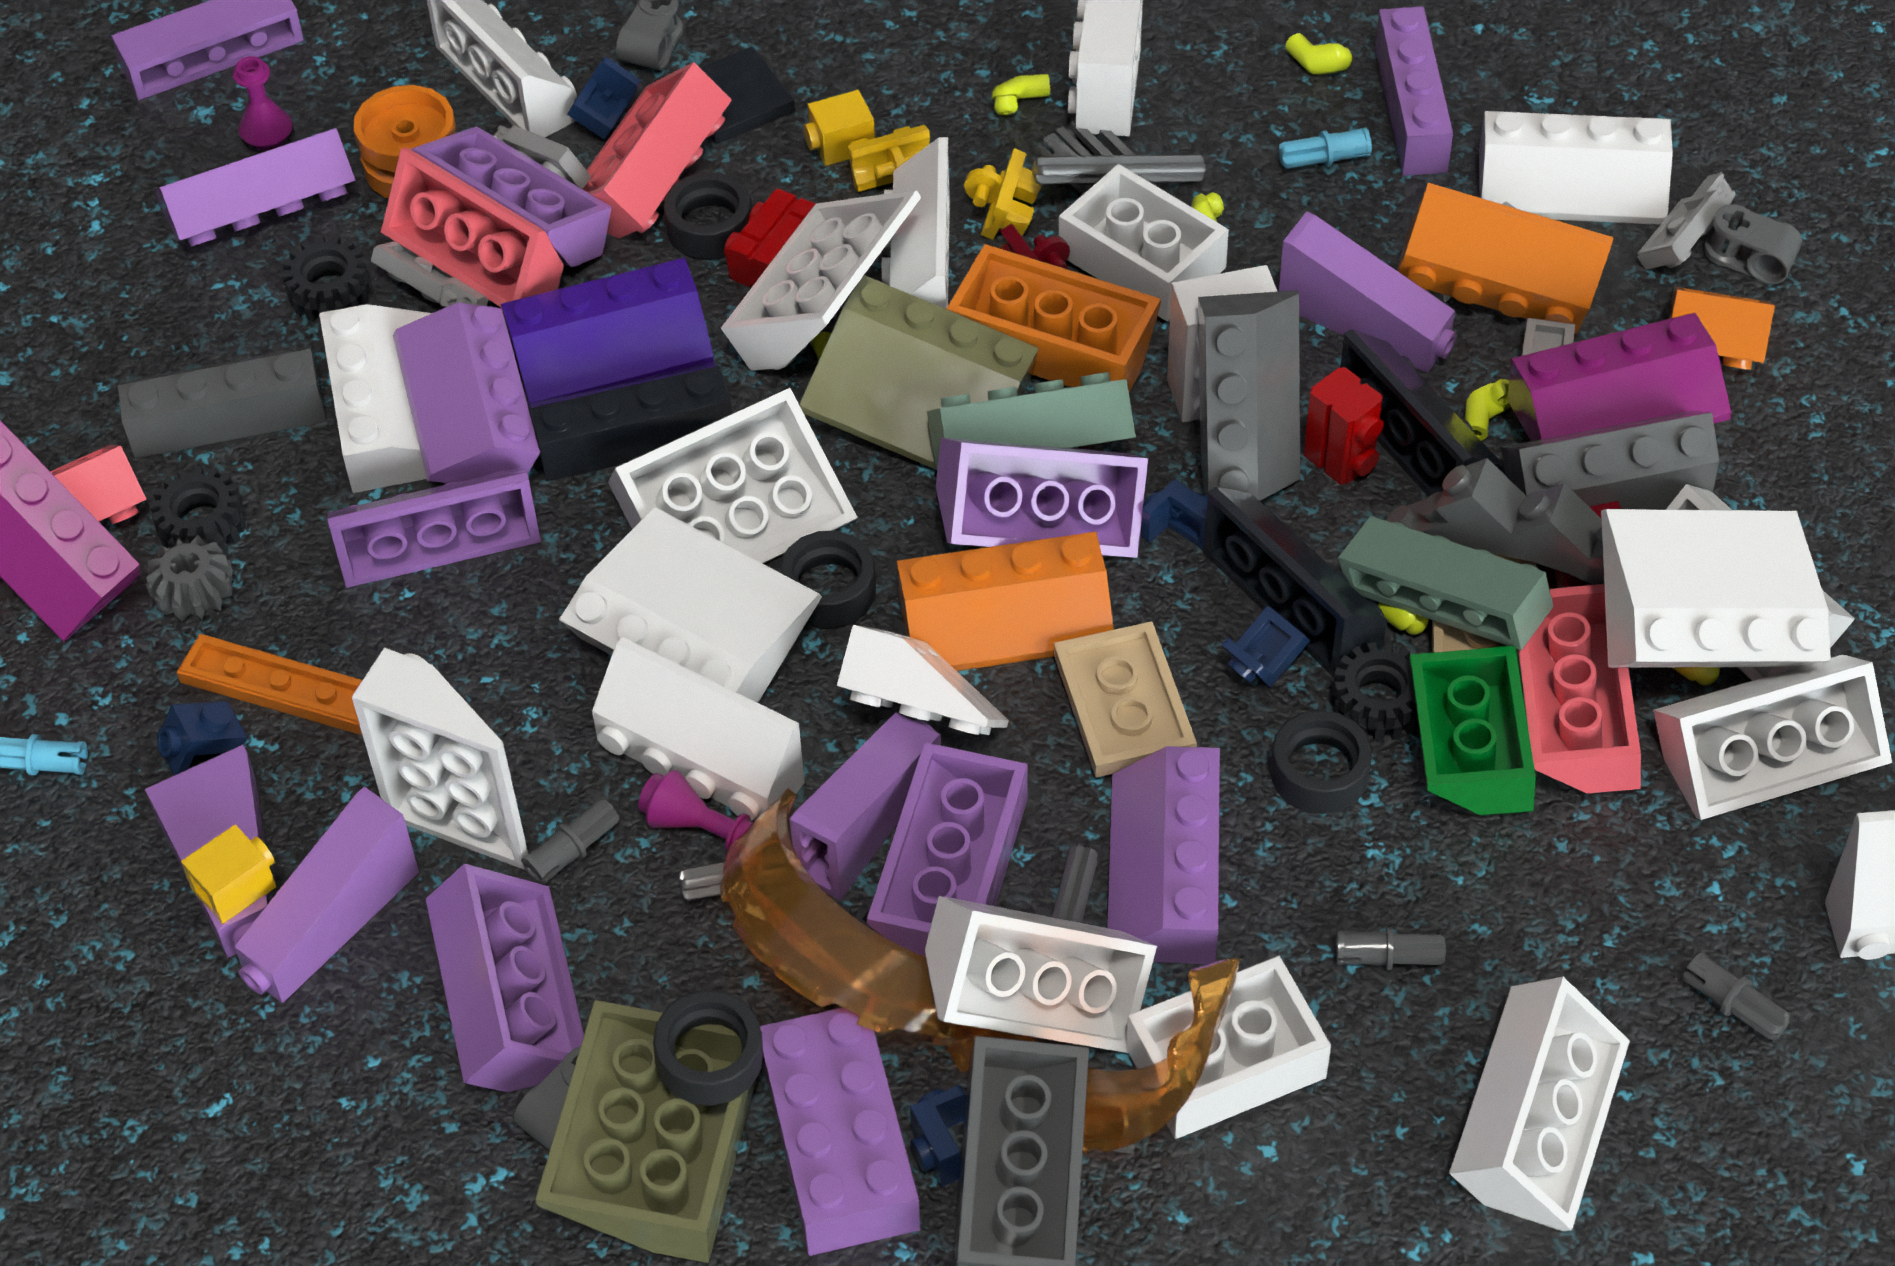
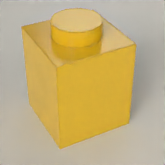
(836, 124)
(230, 873)

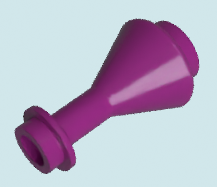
(263, 121)
(675, 804)

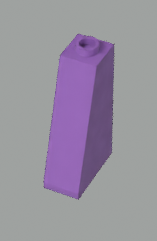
(1355, 290)
(203, 805)
(859, 805)
(328, 896)

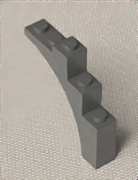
(1492, 514)

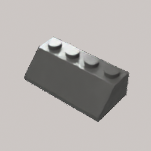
(1249, 391)
(221, 402)
(1627, 463)
(1021, 1154)

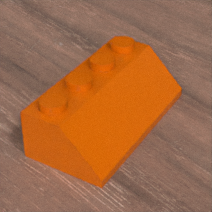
(1503, 257)
(1071, 317)
(1006, 599)

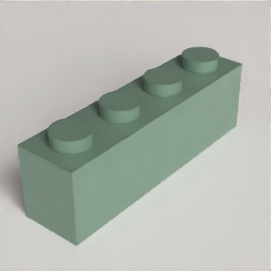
(1049, 417)
(1447, 582)

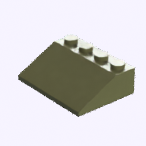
(896, 362)
(631, 1150)

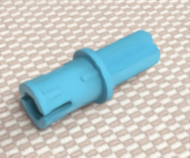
(1325, 148)
(42, 755)

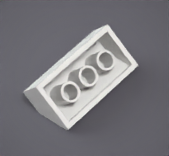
(502, 65)
(1577, 166)
(922, 241)
(696, 726)
(1774, 735)
(1035, 974)
(1540, 1104)

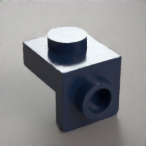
(604, 97)
(1178, 509)
(1265, 648)
(198, 731)
(933, 1142)

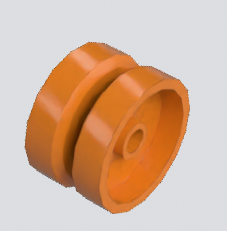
(395, 121)

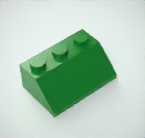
(1474, 729)

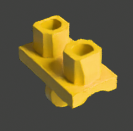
(877, 158)
(989, 187)

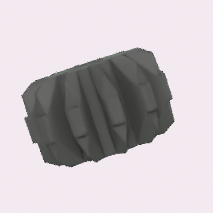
(189, 578)

